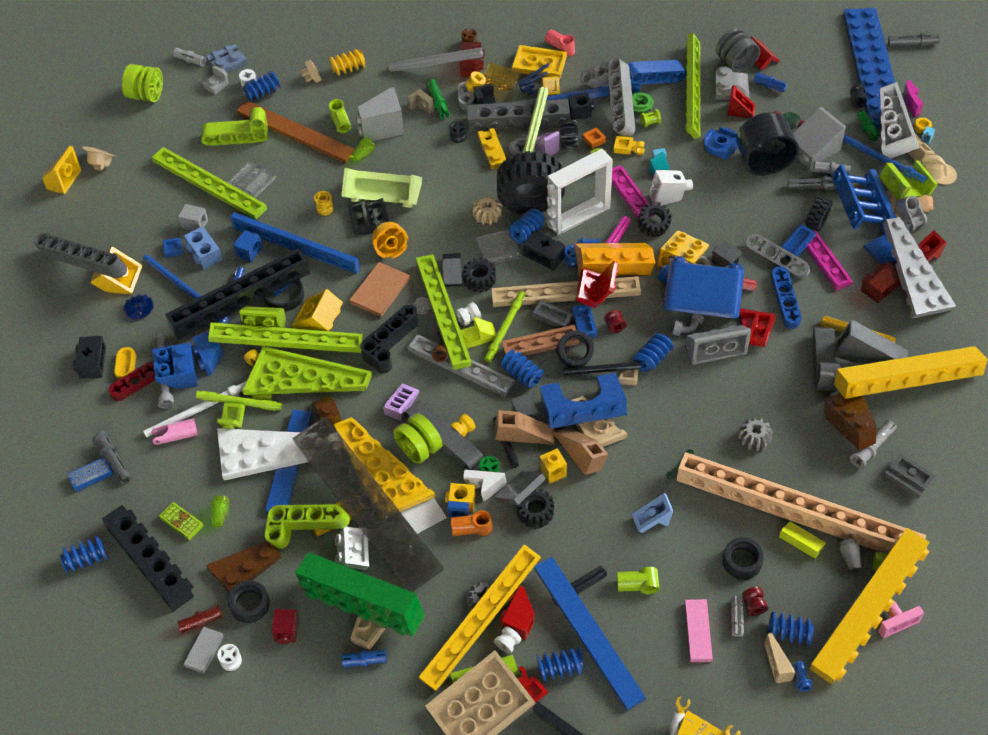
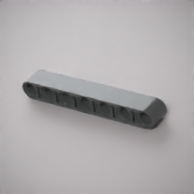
(80, 255)

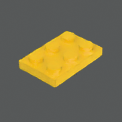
(532, 58)

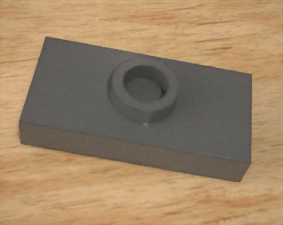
(551, 315)

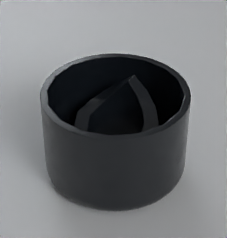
(767, 144)

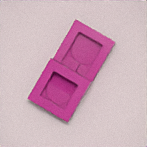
(911, 99)

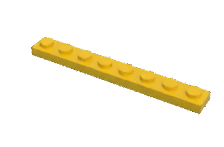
(479, 618)

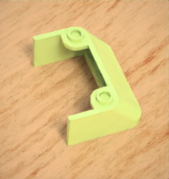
(376, 185)

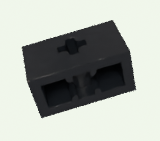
(544, 250)
(90, 357)

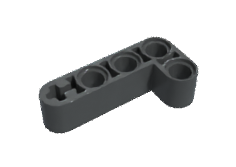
(824, 360)

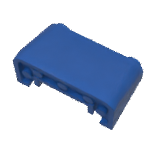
(704, 288)

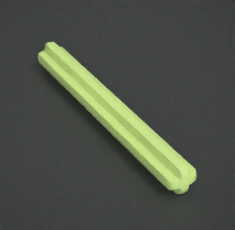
(536, 119)

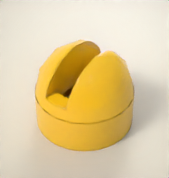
(251, 357)

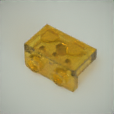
(501, 76)

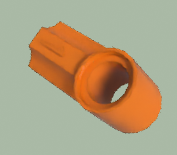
(470, 524)

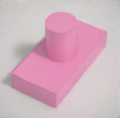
(899, 620)

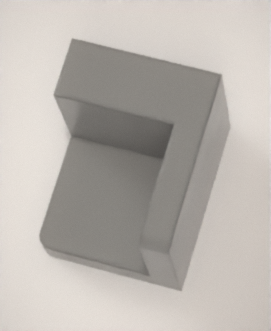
(192, 217)

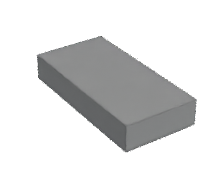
(203, 650)

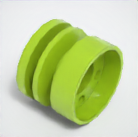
(142, 83)

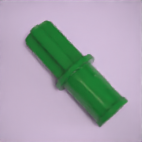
(868, 125)

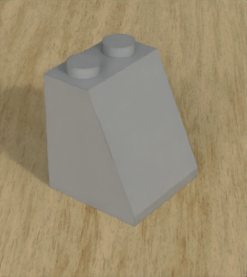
(380, 117)
(819, 138)

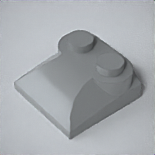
(725, 79)

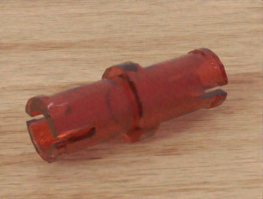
(199, 619)

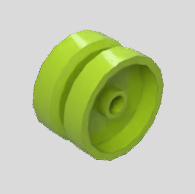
(417, 438)

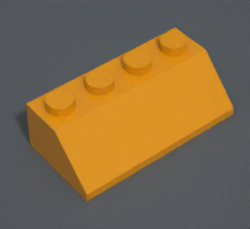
(630, 257)

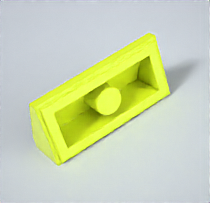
(802, 539)

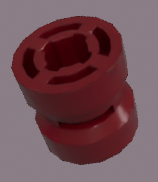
(755, 603)

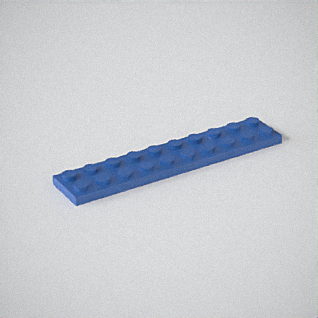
(869, 57)

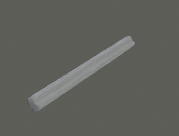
(435, 59)

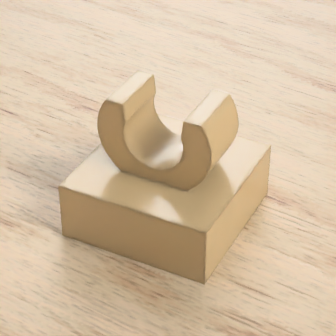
(311, 72)

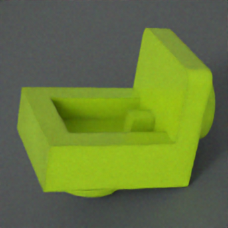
(232, 416)

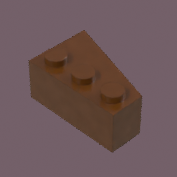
(851, 419)

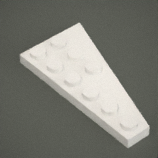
(256, 451)

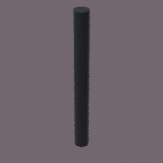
(602, 368)

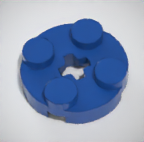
(722, 150)

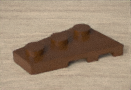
(244, 565)

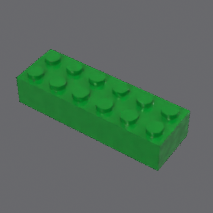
(360, 594)

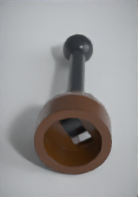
(439, 352)

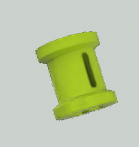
(650, 118)

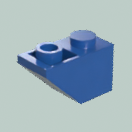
(209, 352)

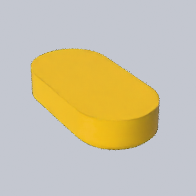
(124, 362)

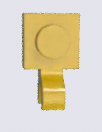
(625, 145)

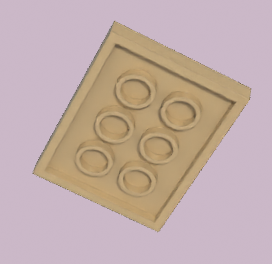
(481, 700)

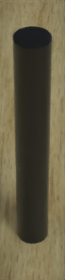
(509, 451)

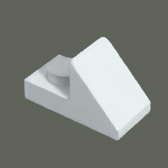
(489, 481)

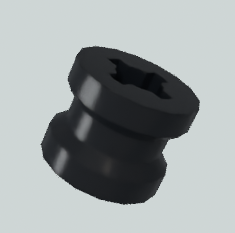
(457, 132)

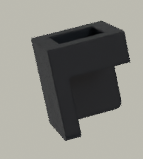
(484, 94)

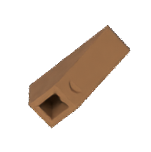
(521, 428)
(583, 449)

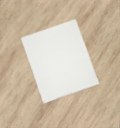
(424, 515)

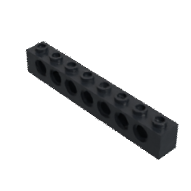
(237, 293)

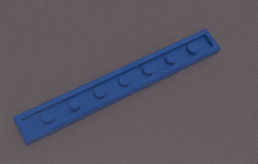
(294, 242)
(590, 634)

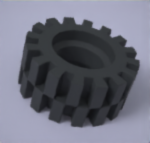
(654, 210)
(818, 213)
(479, 267)
(536, 518)

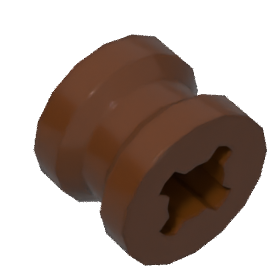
(469, 35)

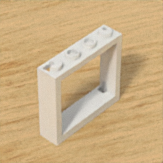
(602, 165)

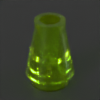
(363, 149)
(219, 510)

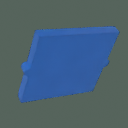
(881, 250)

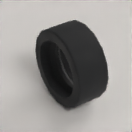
(576, 334)
(743, 544)
(243, 588)

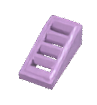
(394, 412)

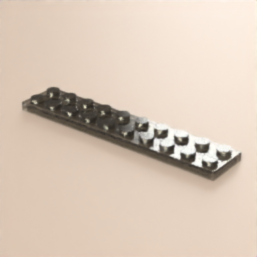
(368, 505)

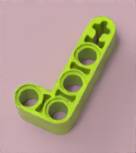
(237, 132)
(331, 517)

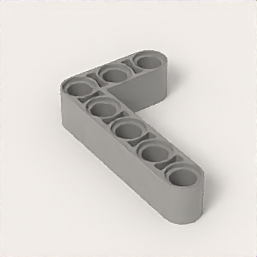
(617, 75)

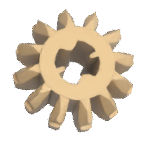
(487, 210)

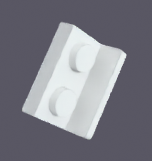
(352, 548)

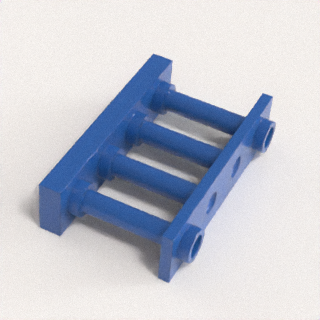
(871, 189)

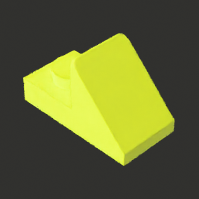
(480, 333)

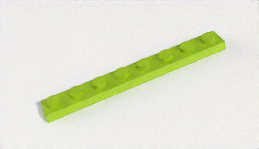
(693, 86)
(209, 183)
(443, 312)
(285, 337)

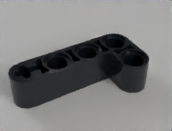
(377, 345)

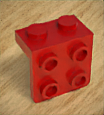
(595, 287)

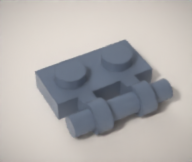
(229, 62)

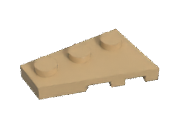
(601, 430)
(366, 633)

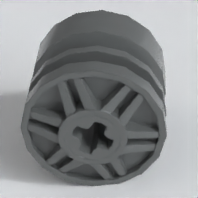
(738, 50)

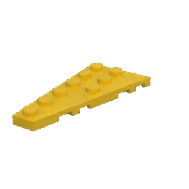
(386, 469)

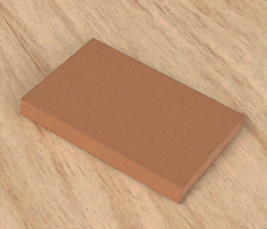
(379, 289)

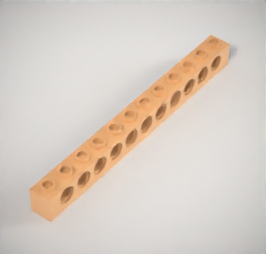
(789, 503)

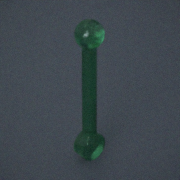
(670, 475)

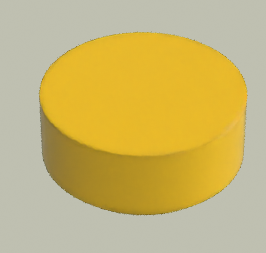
(921, 124)

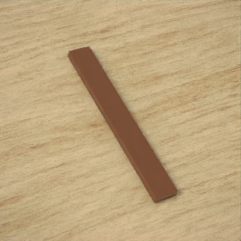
(301, 133)

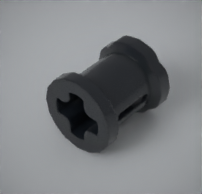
(858, 96)

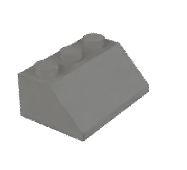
(718, 344)

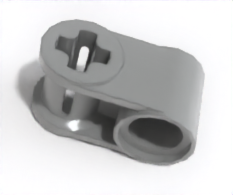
(911, 213)

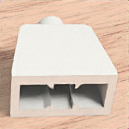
(668, 187)

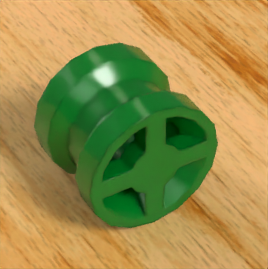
(490, 463)

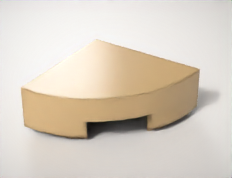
(628, 377)

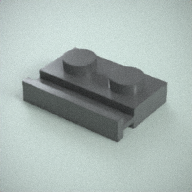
(909, 476)

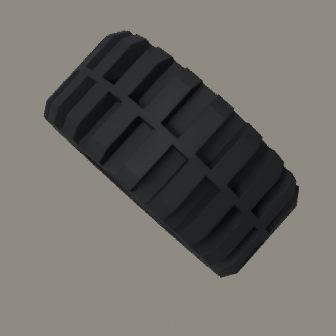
(524, 181)

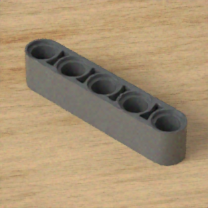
(454, 444)

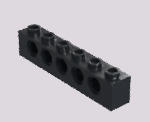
(174, 595)

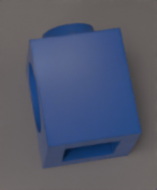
(248, 246)

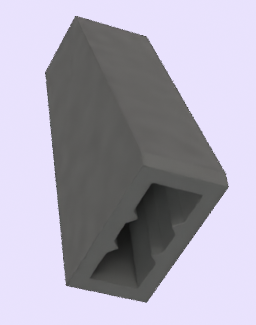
(865, 346)

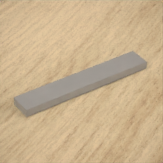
(476, 373)

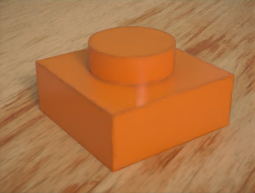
(594, 138)

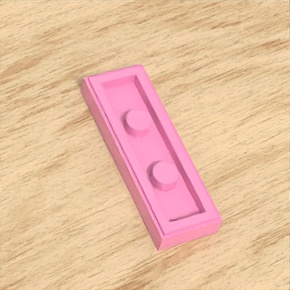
(698, 630)

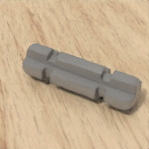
(737, 616)

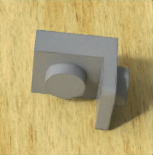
(217, 81)

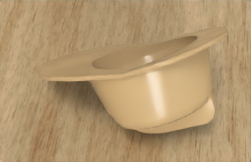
(98, 158)
(941, 172)

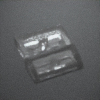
(252, 179)

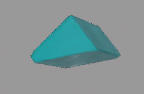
(658, 162)

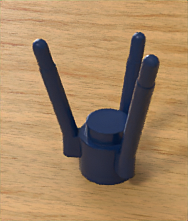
(526, 84)

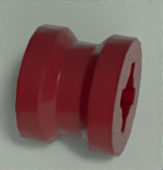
(615, 321)

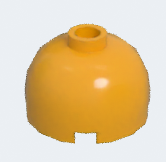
(389, 240)

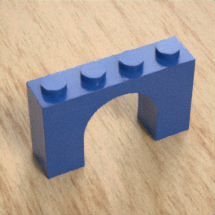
(563, 412)

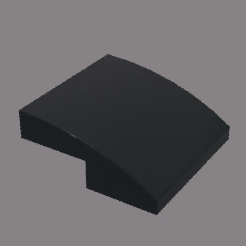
(368, 216)

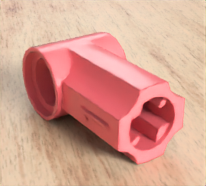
(562, 42)

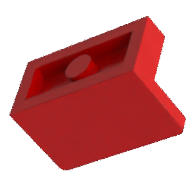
(766, 55)

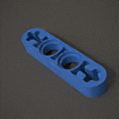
(786, 297)

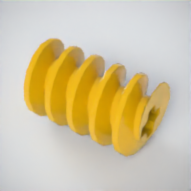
(349, 61)

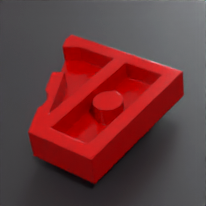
(759, 324)

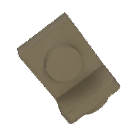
(422, 100)

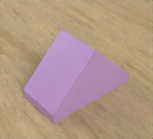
(548, 143)

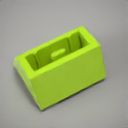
(263, 316)

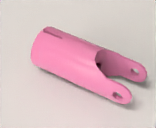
(175, 431)

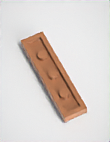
(539, 342)

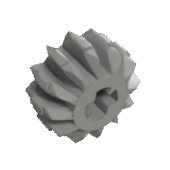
(755, 434)

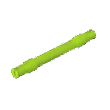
(495, 345)
(263, 404)

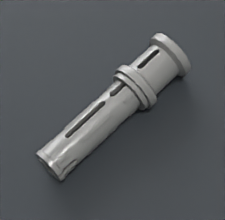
(861, 457)

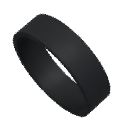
(289, 305)

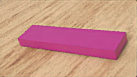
(628, 190)
(828, 263)

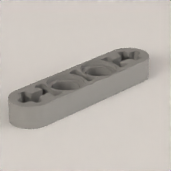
(776, 257)

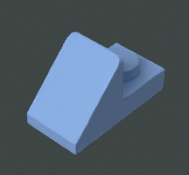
(653, 513)

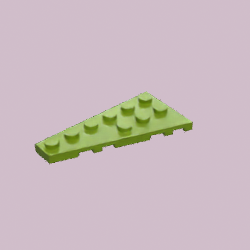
(294, 373)

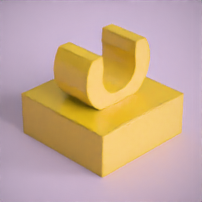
(552, 84)

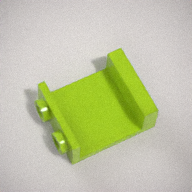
(903, 186)

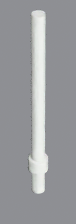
(232, 391)

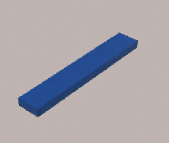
(286, 476)

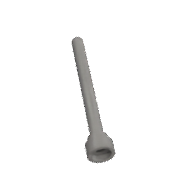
(165, 400)

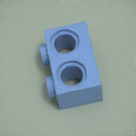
(202, 247)

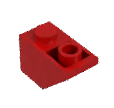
(519, 614)

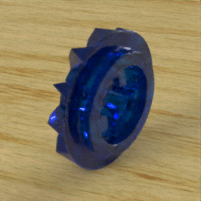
(140, 311)

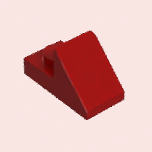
(932, 245)

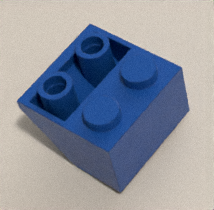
(175, 366)

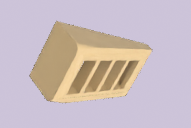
(780, 665)

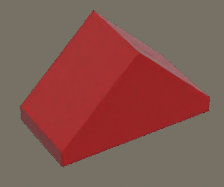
(740, 104)

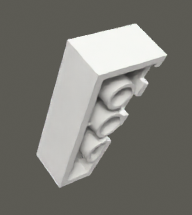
(897, 129)

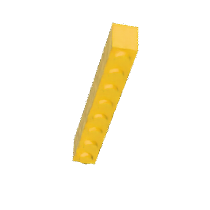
(910, 372)
(869, 606)

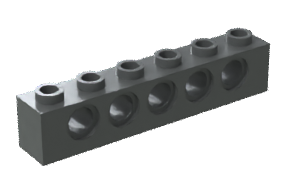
(515, 115)

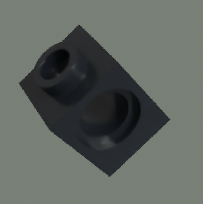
(580, 106)

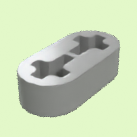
(464, 95)

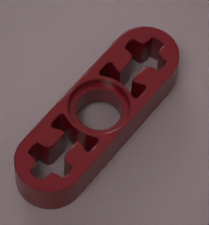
(132, 388)

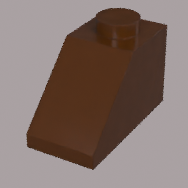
(328, 408)

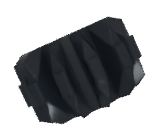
(569, 133)

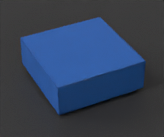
(172, 247)
(458, 509)

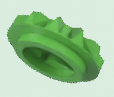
(643, 98)

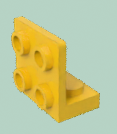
(682, 245)

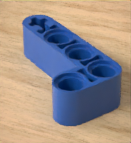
(655, 72)

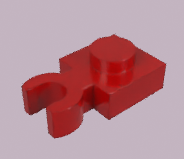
(532, 686)

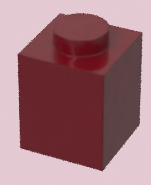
(285, 626)

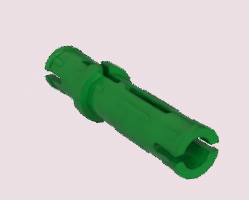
(439, 102)

